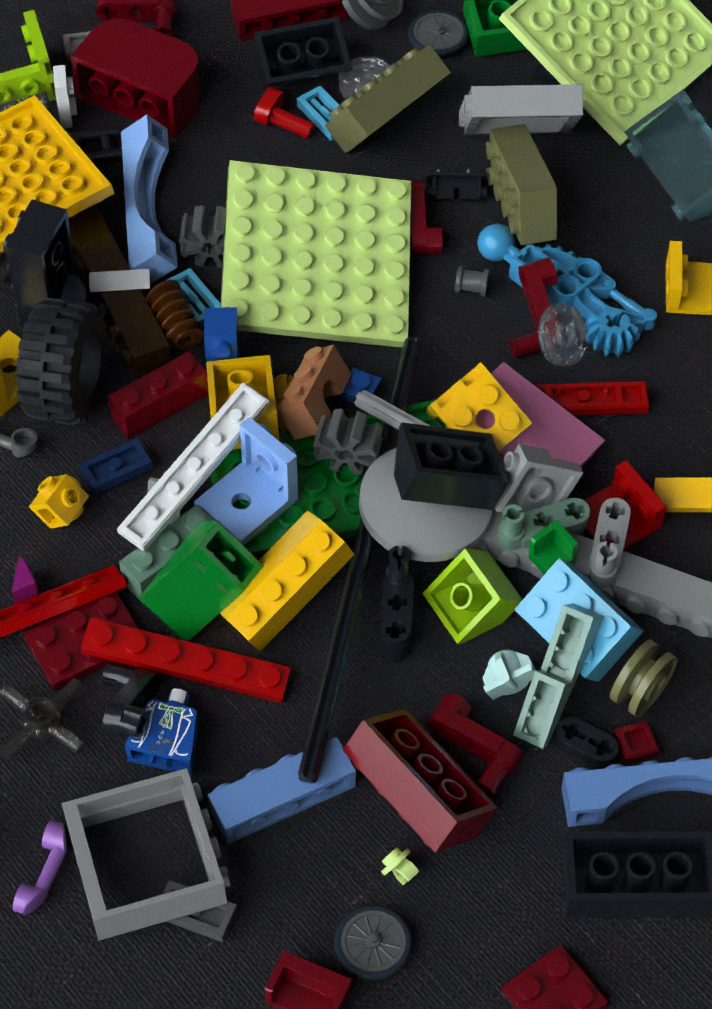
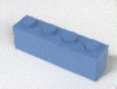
(277, 793)

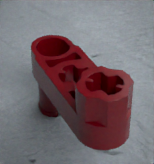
(158, 11)
(422, 238)
(534, 280)
(453, 725)

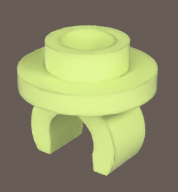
(401, 867)

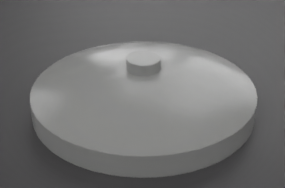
(426, 529)

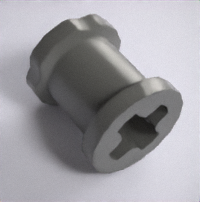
(472, 281)

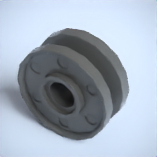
(373, 13)

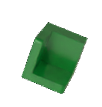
(550, 545)

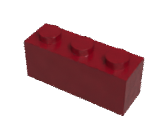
(158, 395)

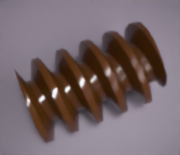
(174, 315)

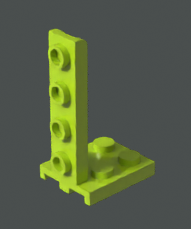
(31, 78)

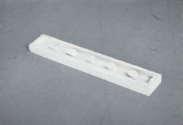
(192, 468)

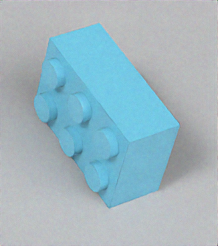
(568, 585)

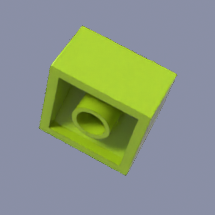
(472, 595)

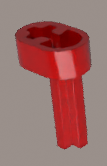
(269, 111)

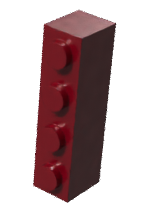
(261, 15)

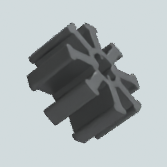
(203, 235)
(347, 441)

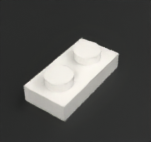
(64, 88)

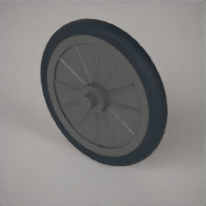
(441, 30)
(373, 942)

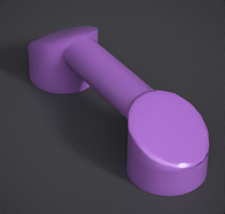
(29, 897)

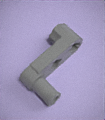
(611, 525)

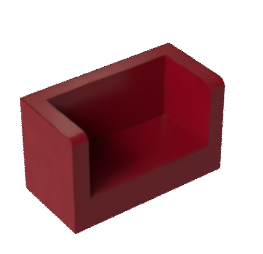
(306, 985)

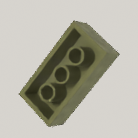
(385, 96)
(522, 184)

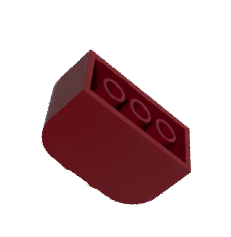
(138, 74)

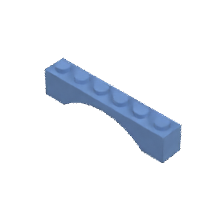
(598, 793)

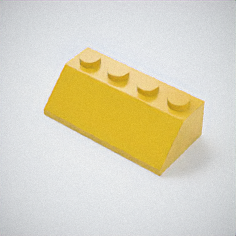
(288, 580)

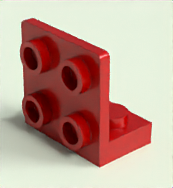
(645, 506)

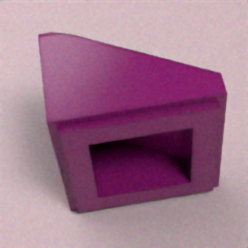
(24, 582)

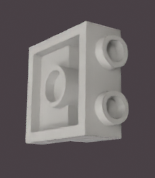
(536, 478)

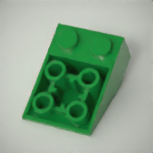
(200, 579)

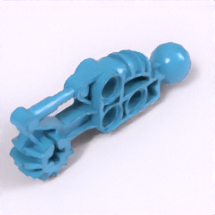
(579, 286)

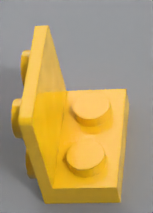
(687, 283)

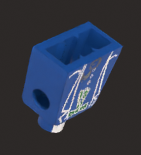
(168, 736)

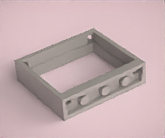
(539, 107)
(131, 800)

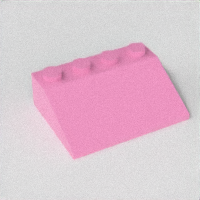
(551, 424)

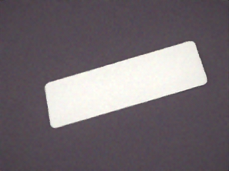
(119, 280)

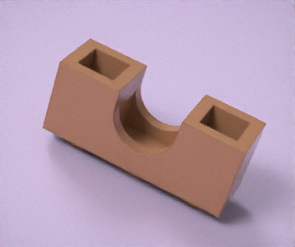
(318, 377)

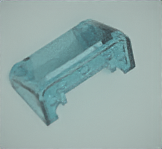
(679, 153)

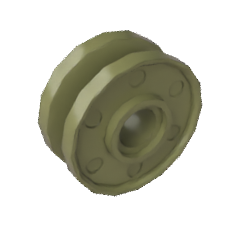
(643, 678)

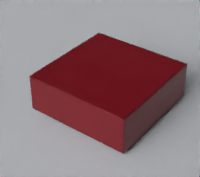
(636, 742)

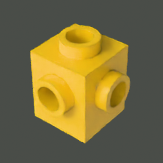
(59, 500)

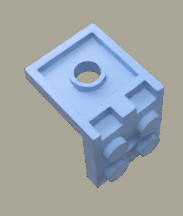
(263, 479)

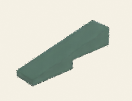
(558, 674)

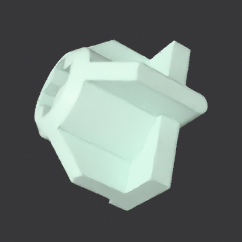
(507, 673)

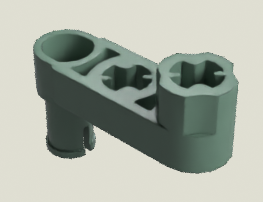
(520, 526)

